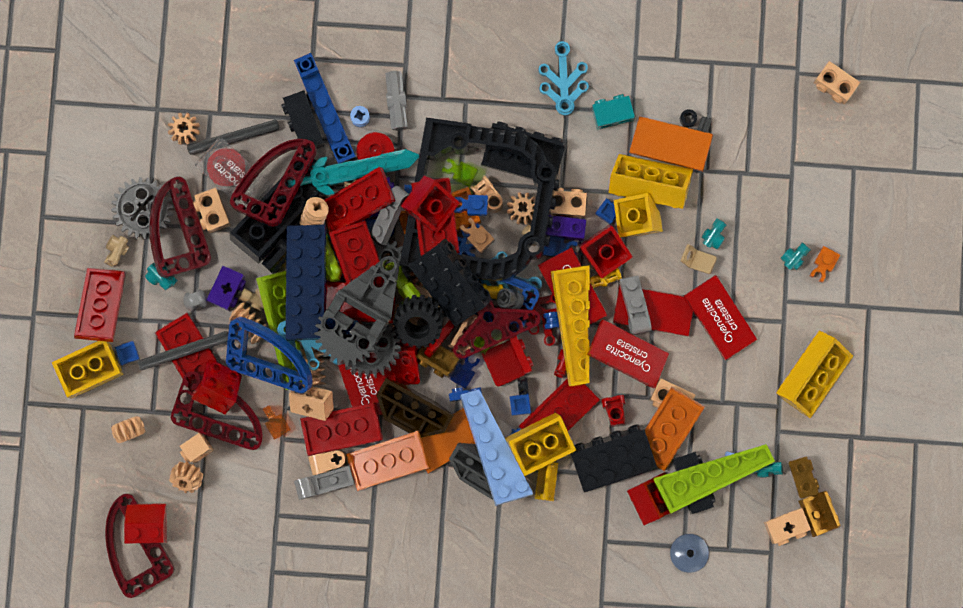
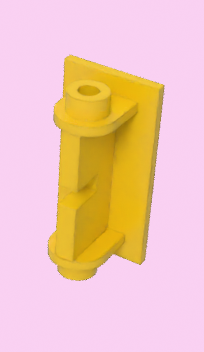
(546, 482)

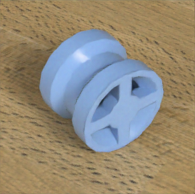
(360, 120)

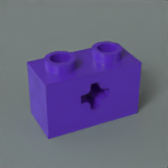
(568, 228)
(217, 294)

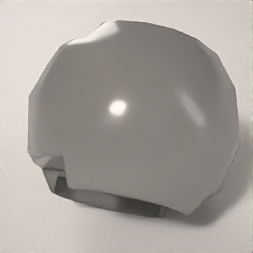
(195, 300)

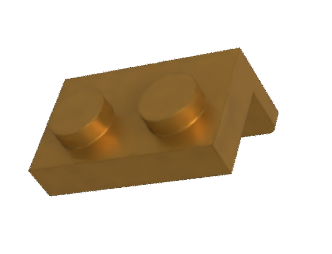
(442, 361)
(803, 477)
(820, 513)

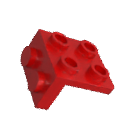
(507, 361)
(406, 366)
(218, 387)

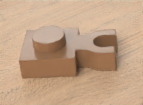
(478, 237)

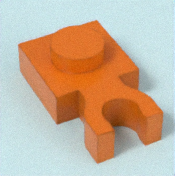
(826, 261)

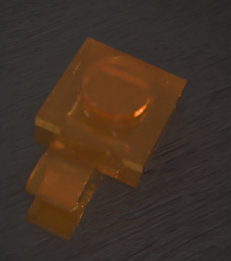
(277, 424)

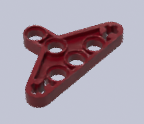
(501, 321)

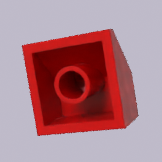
(430, 203)
(605, 251)
(648, 501)
(145, 524)

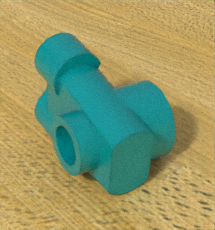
(712, 236)
(793, 258)
(154, 278)
(774, 468)

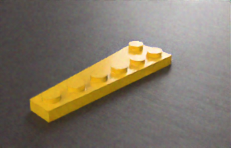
(572, 307)

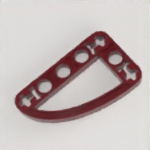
(290, 173)
(187, 231)
(208, 422)
(114, 561)

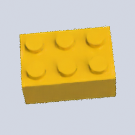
(87, 368)
(540, 444)

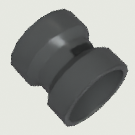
(510, 299)

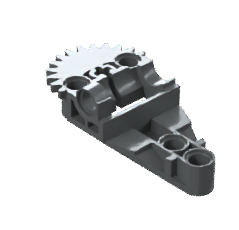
(369, 299)

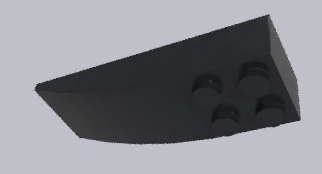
(259, 238)

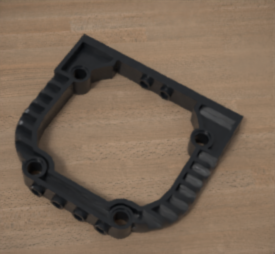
(440, 139)

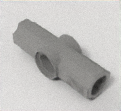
(396, 100)

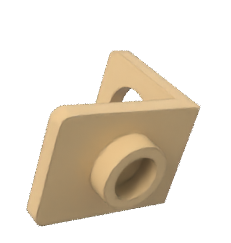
(698, 260)

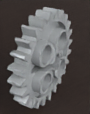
(128, 197)

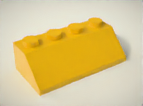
(664, 182)
(814, 374)

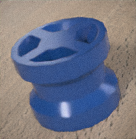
(551, 320)

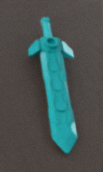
(351, 170)

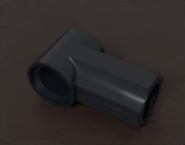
(277, 257)

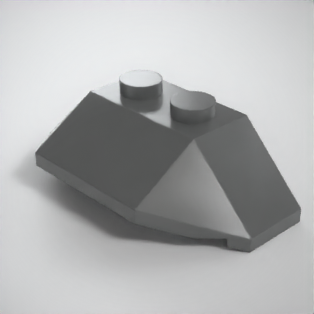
(469, 467)

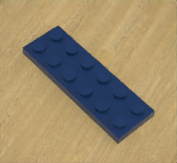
(305, 281)

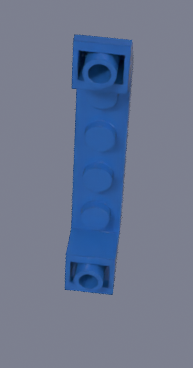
(324, 108)

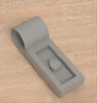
(388, 217)
(635, 305)
(324, 482)

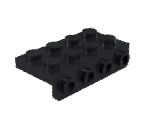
(518, 165)
(450, 282)
(613, 458)

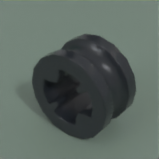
(682, 119)
(523, 386)

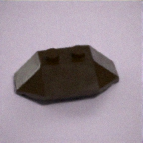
(411, 409)

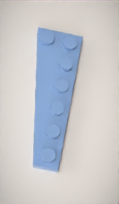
(497, 459)

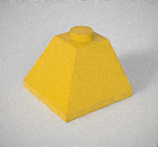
(637, 216)

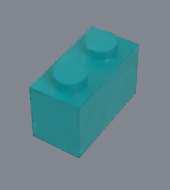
(612, 112)

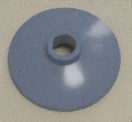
(679, 553)

